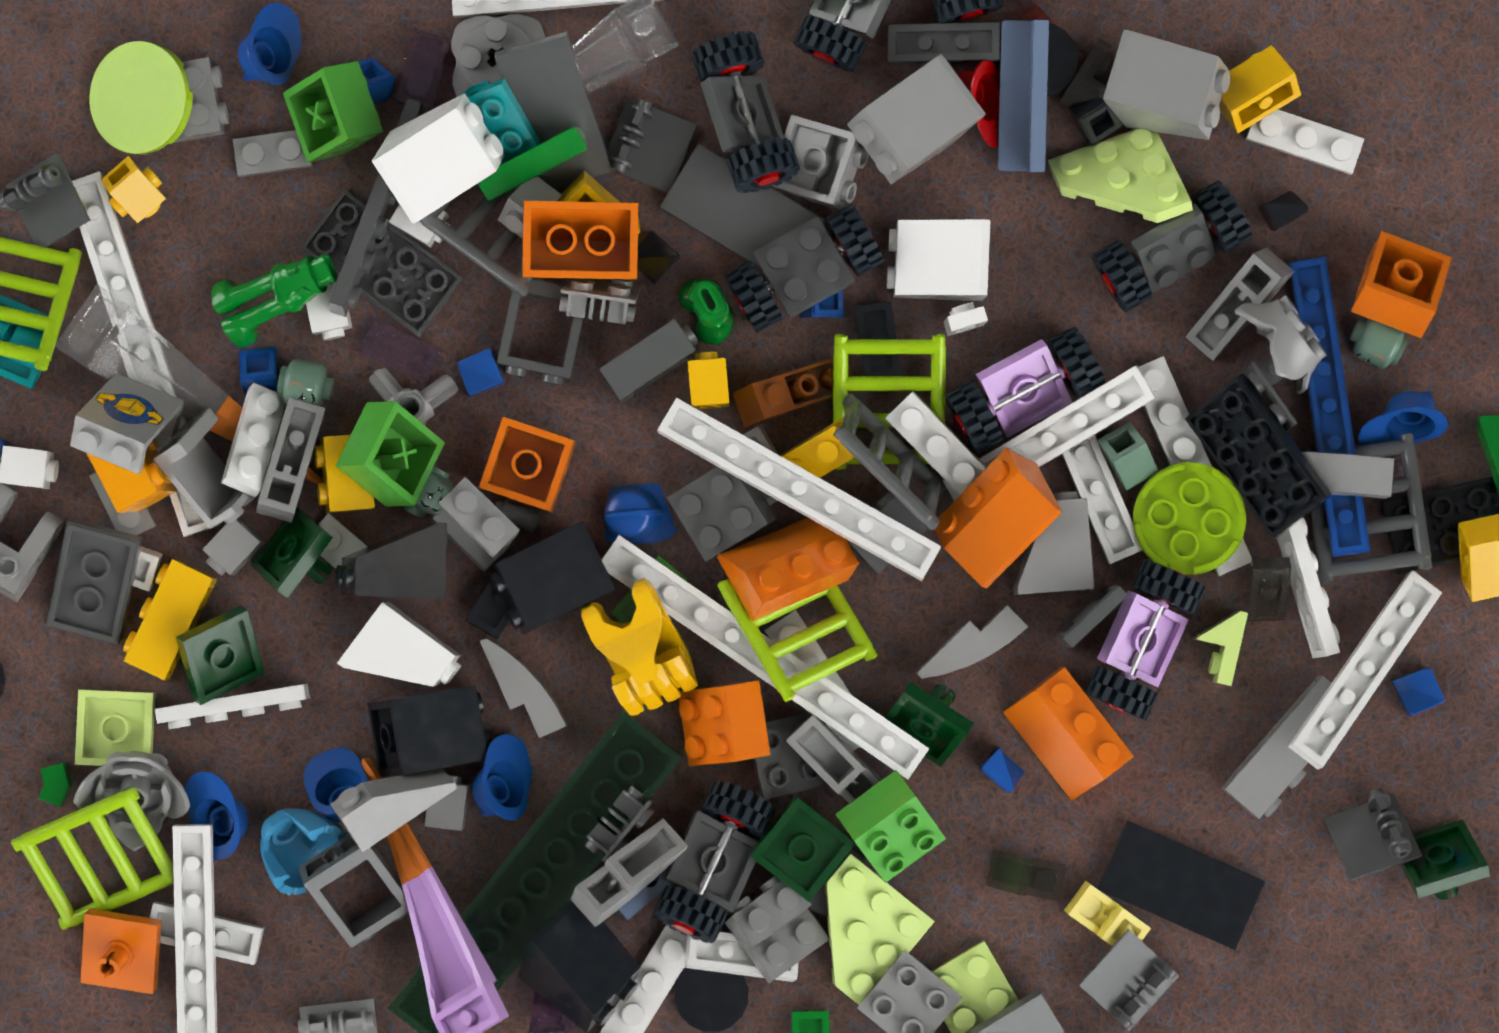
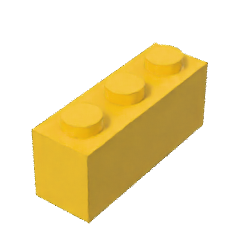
(170, 613)

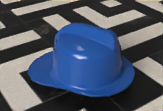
(271, 45)
(1404, 414)
(638, 514)
(329, 776)
(504, 780)
(214, 804)

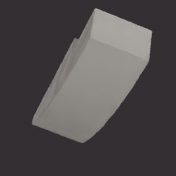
(1353, 474)
(972, 645)
(523, 687)
(833, 759)
(628, 872)

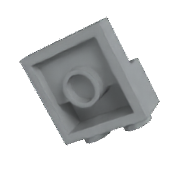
(207, 112)
(826, 162)
(776, 928)

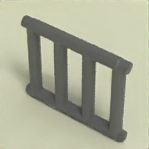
(486, 260)
(872, 461)
(1415, 520)

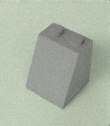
(1166, 86)
(916, 119)
(1061, 554)

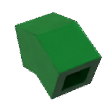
(56, 784)

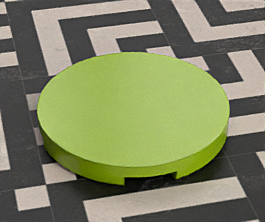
(140, 97)
(1189, 518)

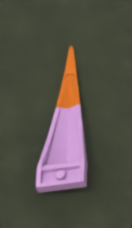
(452, 965)

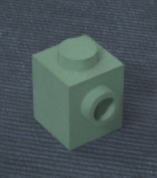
(1128, 455)

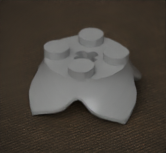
(480, 37)
(1292, 343)
(158, 791)

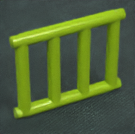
(59, 292)
(843, 383)
(769, 654)
(94, 814)

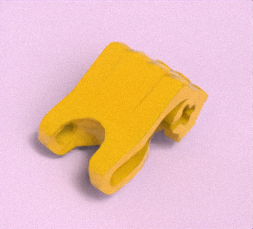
(643, 653)

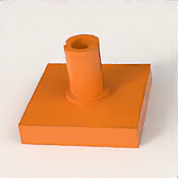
(120, 951)

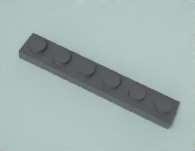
(371, 227)

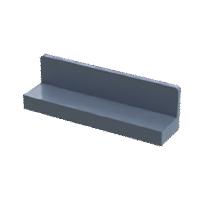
(1023, 95)

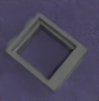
(650, 360)
(518, 366)
(336, 862)

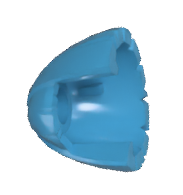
(290, 840)

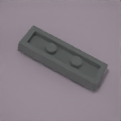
(953, 40)

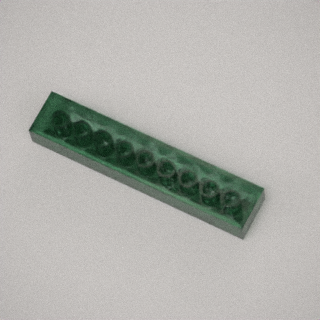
(552, 856)

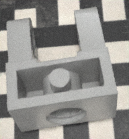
(20, 567)

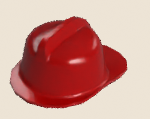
(985, 88)

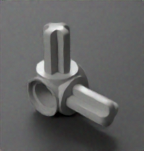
(421, 401)

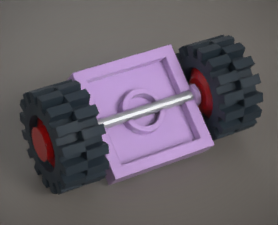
(1025, 388)
(1144, 638)

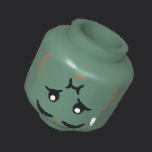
(1377, 343)
(305, 382)
(433, 492)

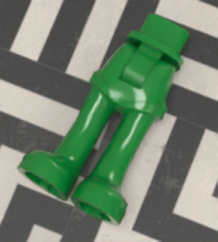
(292, 286)
(711, 308)

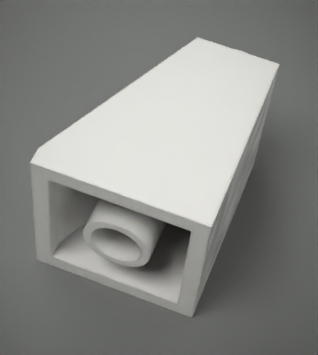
(438, 157)
(940, 259)
(401, 650)

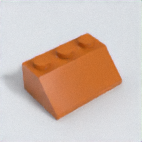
(580, 240)
(997, 516)
(787, 566)
(1068, 733)

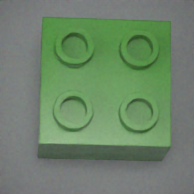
(333, 111)
(390, 453)
(890, 826)

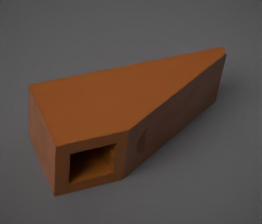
(785, 393)

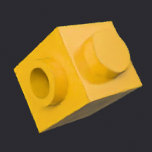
(133, 190)

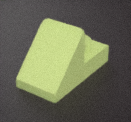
(1229, 635)

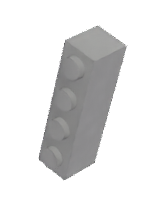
(1272, 763)

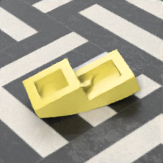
(1103, 915)

